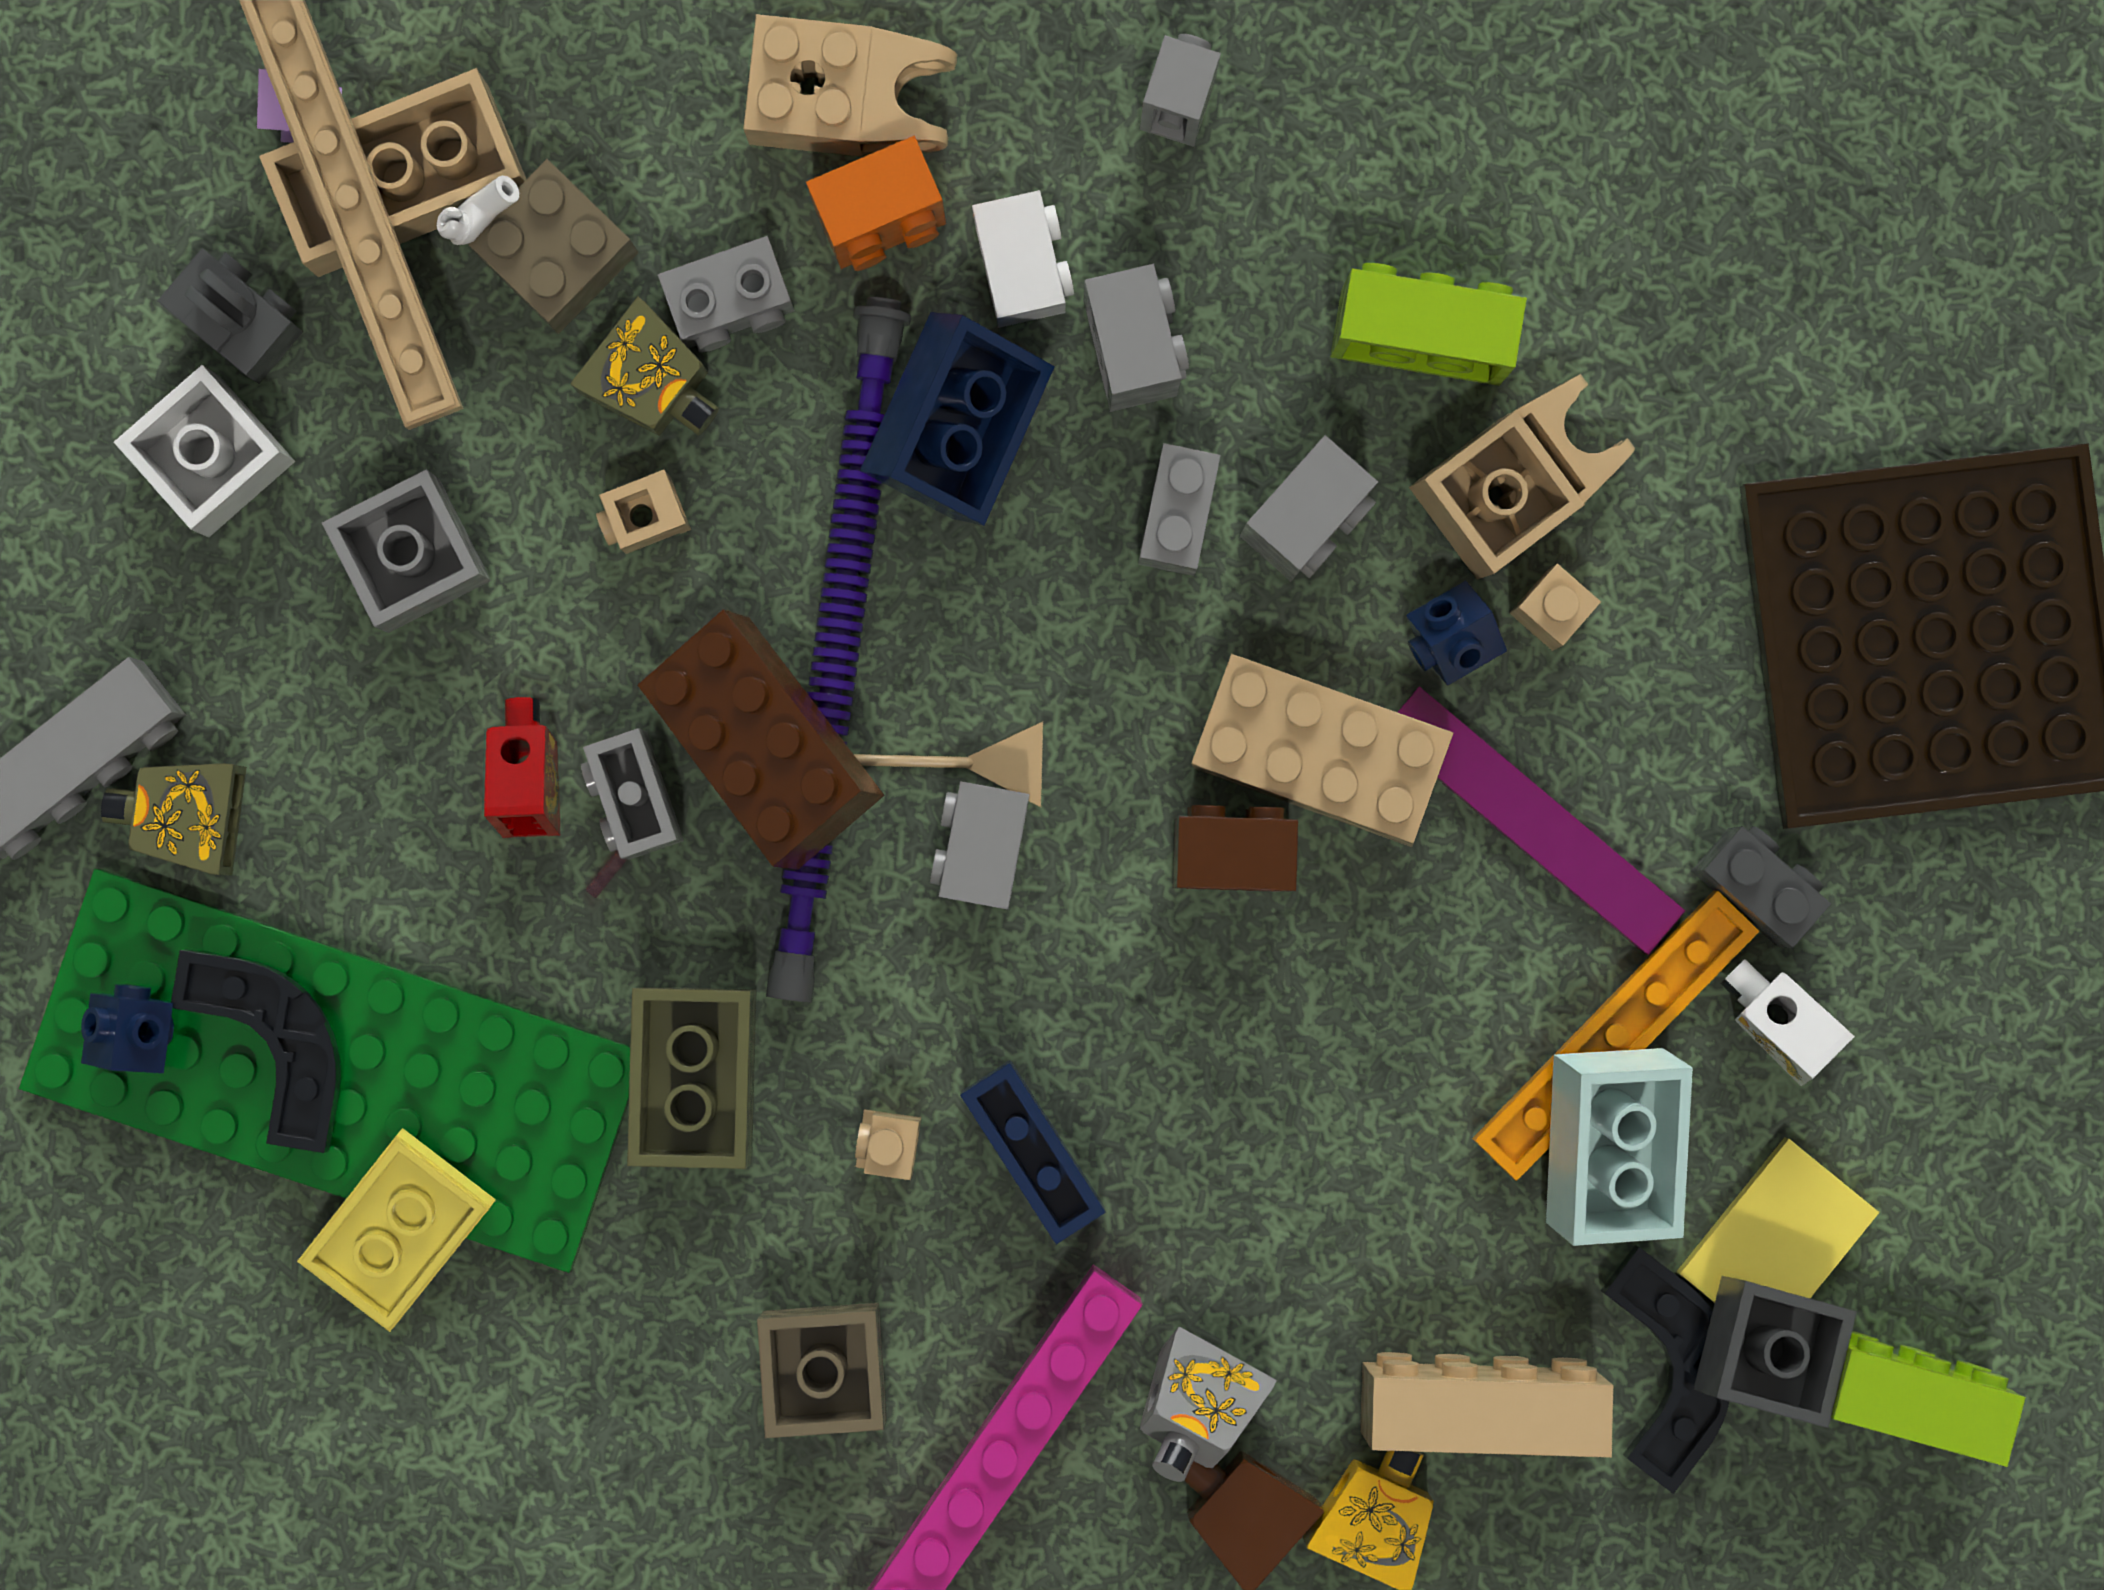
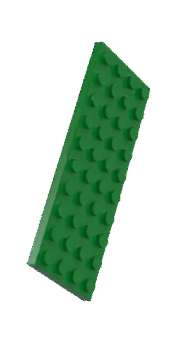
(480, 1083)

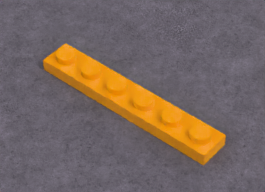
(1623, 1022)

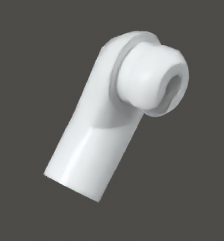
(470, 219)

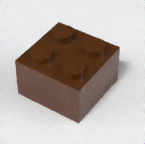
(1235, 852)

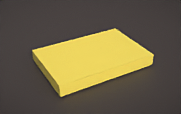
(1781, 1228)
(396, 1230)

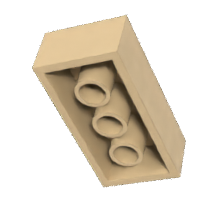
(424, 158)
(1321, 750)
(1486, 1408)

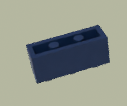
(1033, 1152)

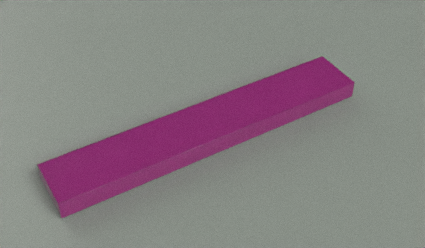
(1547, 831)

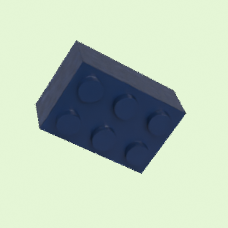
(957, 417)

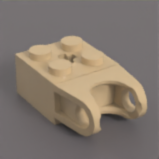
(860, 80)
(1534, 467)

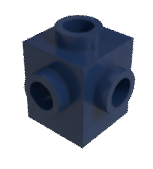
(1455, 634)
(127, 1030)

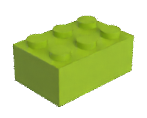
(1428, 324)
(1927, 1401)

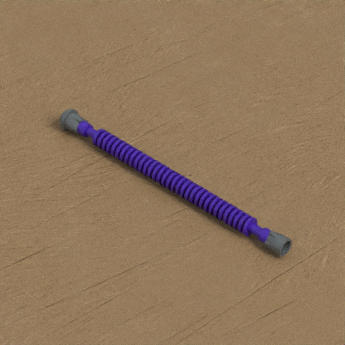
(878, 341)

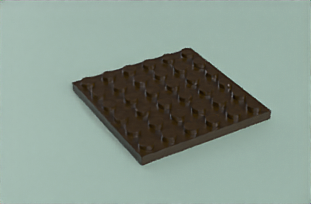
(1931, 634)

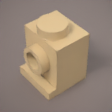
(652, 491)
(887, 1144)

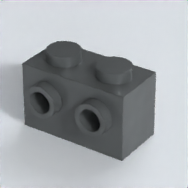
(1761, 886)

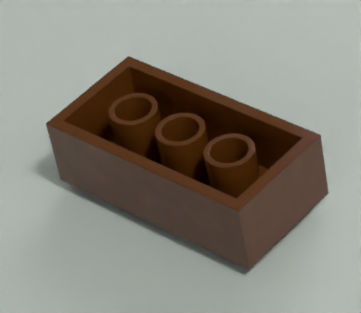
(760, 740)

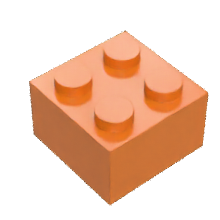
(878, 204)

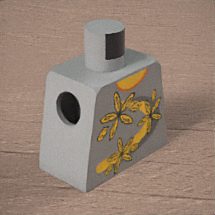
(1199, 1403)

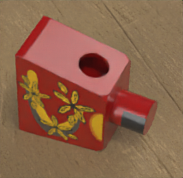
(525, 795)

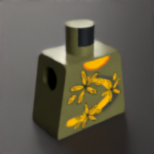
(646, 375)
(182, 814)

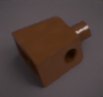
(1249, 1516)

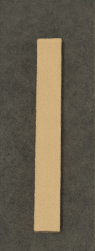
(353, 210)

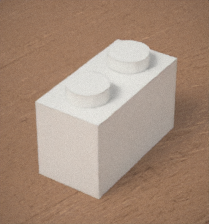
(1020, 258)

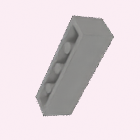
(79, 749)

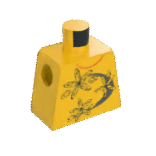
(1376, 1520)

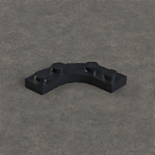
(292, 1027)
(1680, 1320)

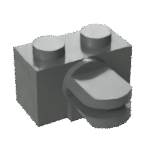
(230, 315)

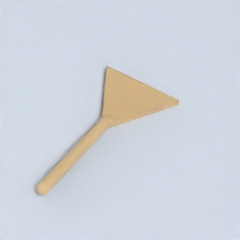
(1009, 763)

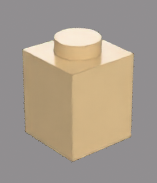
(1555, 607)

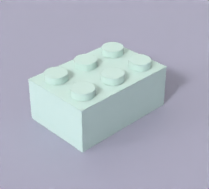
(1618, 1146)

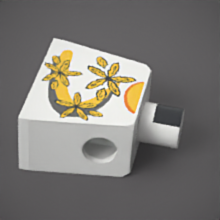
(1807, 1039)

